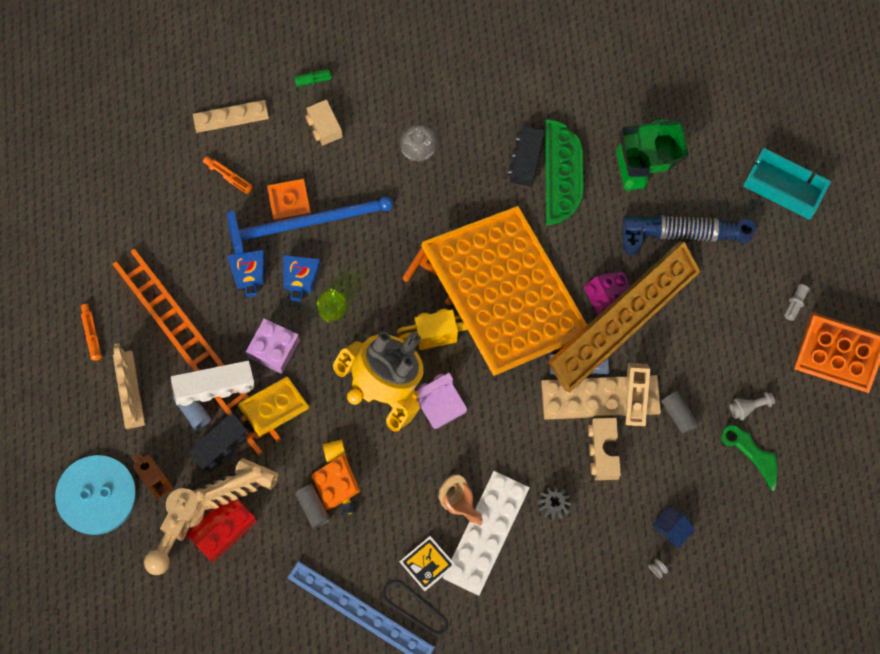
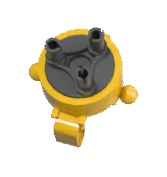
(384, 371)

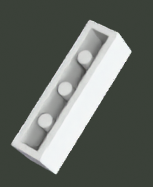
(212, 383)

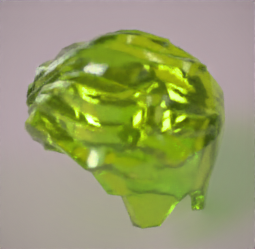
(332, 305)

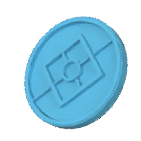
(95, 495)

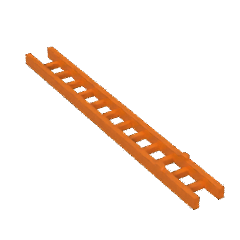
(187, 323)

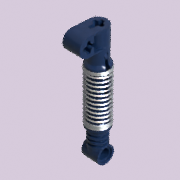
(682, 228)

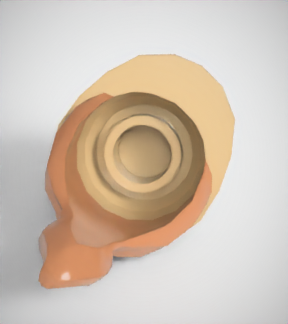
(458, 498)

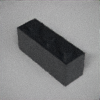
(526, 156)
(220, 442)

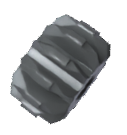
(546, 502)

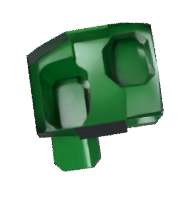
(654, 146)

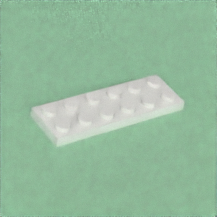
(483, 543)

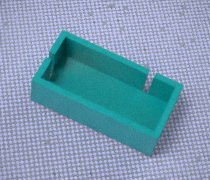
(786, 184)

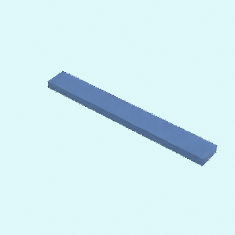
(358, 611)

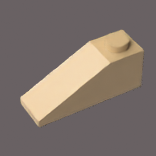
(637, 393)

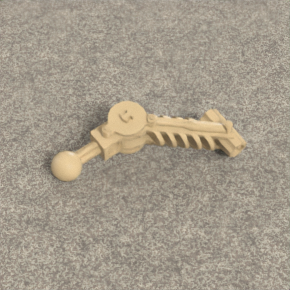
(188, 507)

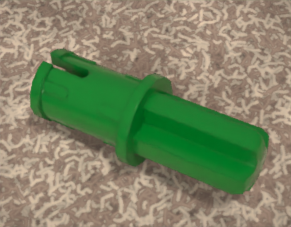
(312, 77)

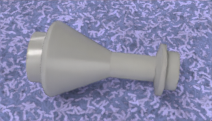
(742, 408)

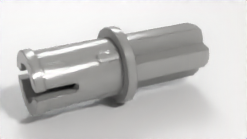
(796, 302)

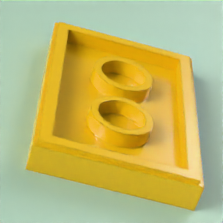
(273, 406)

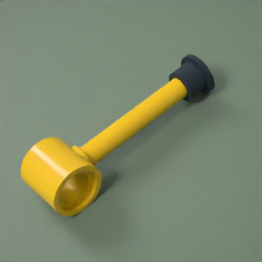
(333, 451)

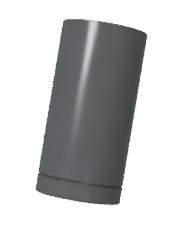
(680, 412)
(312, 506)

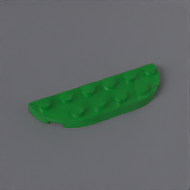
(562, 172)

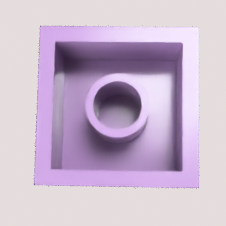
(273, 346)

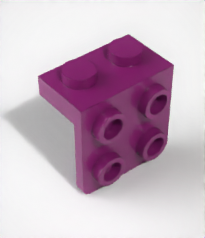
(606, 289)

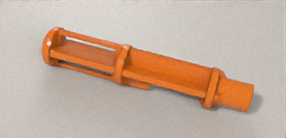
(228, 175)
(90, 331)

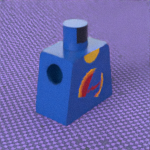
(248, 270)
(299, 275)

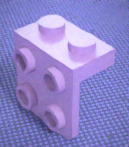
(440, 401)

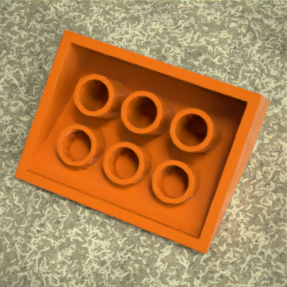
(839, 352)

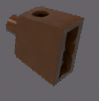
(151, 475)

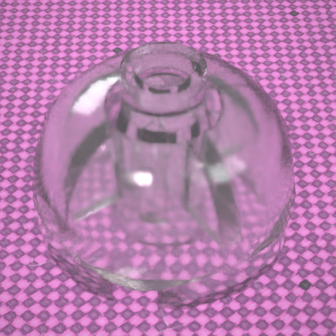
(418, 143)

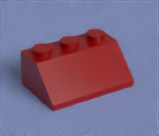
(221, 529)

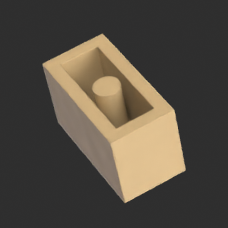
(324, 123)

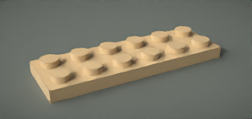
(593, 398)

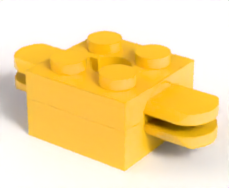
(434, 329)

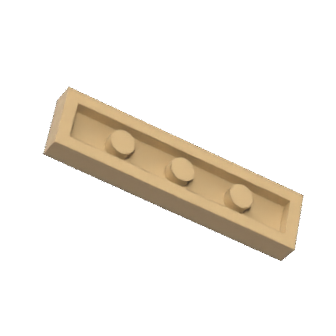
(230, 116)

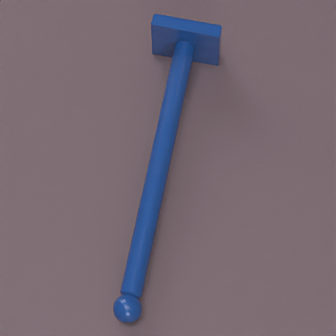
(385, 204)

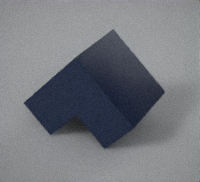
(673, 526)

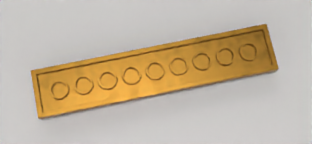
(624, 317)

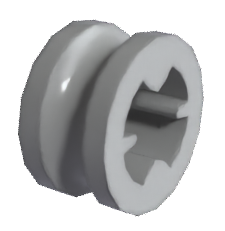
(658, 568)

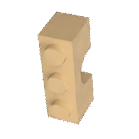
(604, 466)

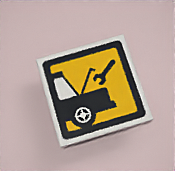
(427, 563)

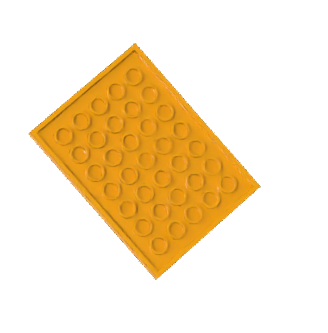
(505, 289)

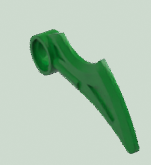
(764, 461)

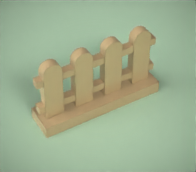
(128, 388)

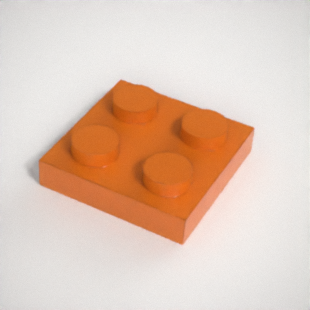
(288, 200)
(335, 483)

